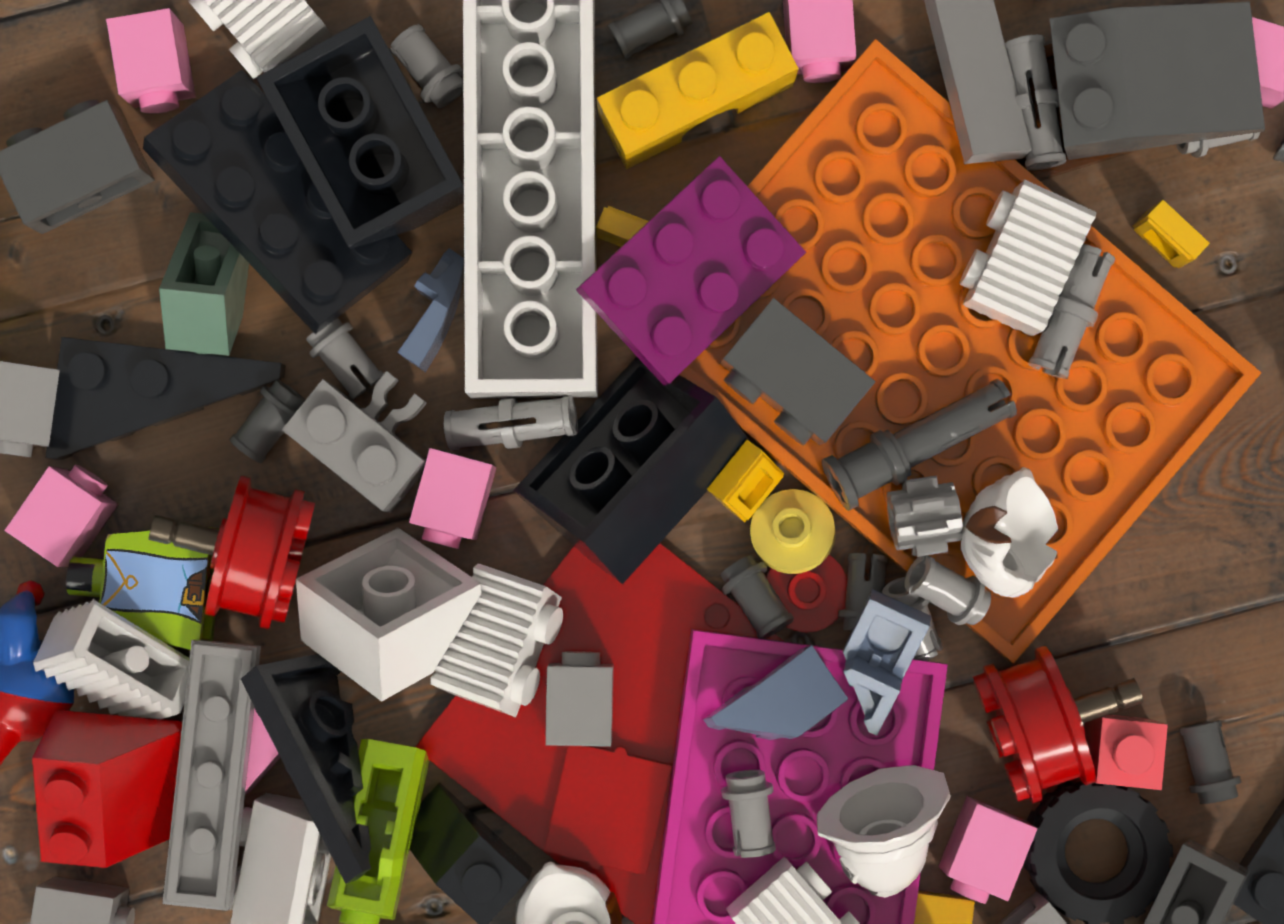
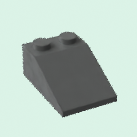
(1155, 76)

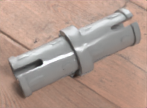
(1029, 61)
(1072, 313)
(469, 427)

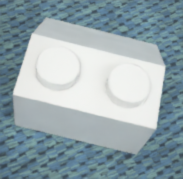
(385, 611)
(281, 864)

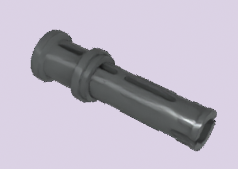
(892, 456)

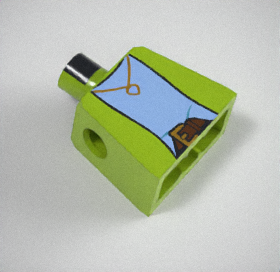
(150, 586)

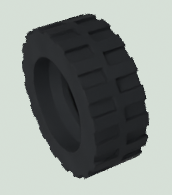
(1146, 857)

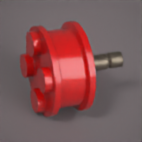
(251, 553)
(1044, 723)

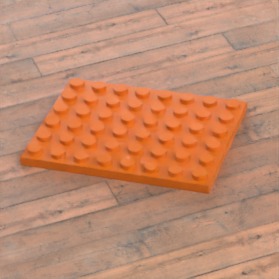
(886, 232)

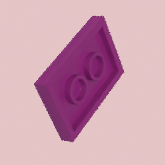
(691, 271)

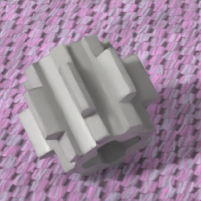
(924, 516)

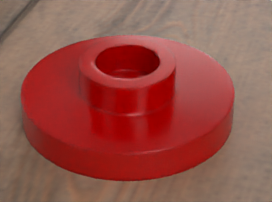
(812, 595)

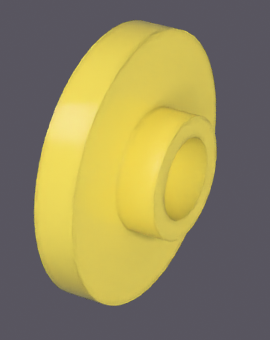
(792, 531)

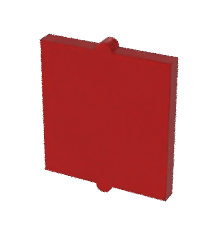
(608, 808)

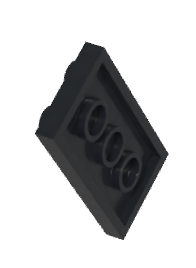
(256, 191)

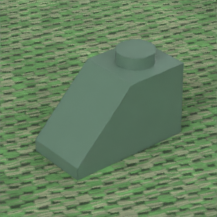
(203, 290)

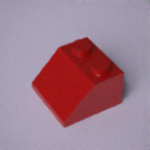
(104, 786)

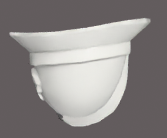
(885, 825)

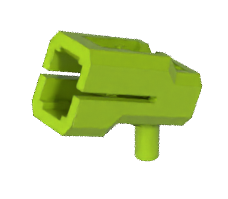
(389, 807)

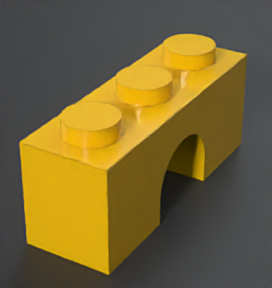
(713, 78)

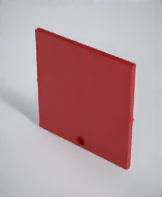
(647, 637)

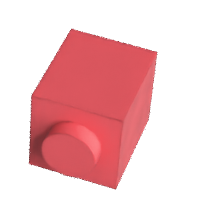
(1127, 750)

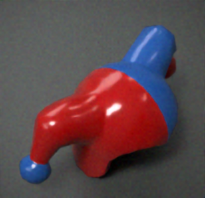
(25, 695)

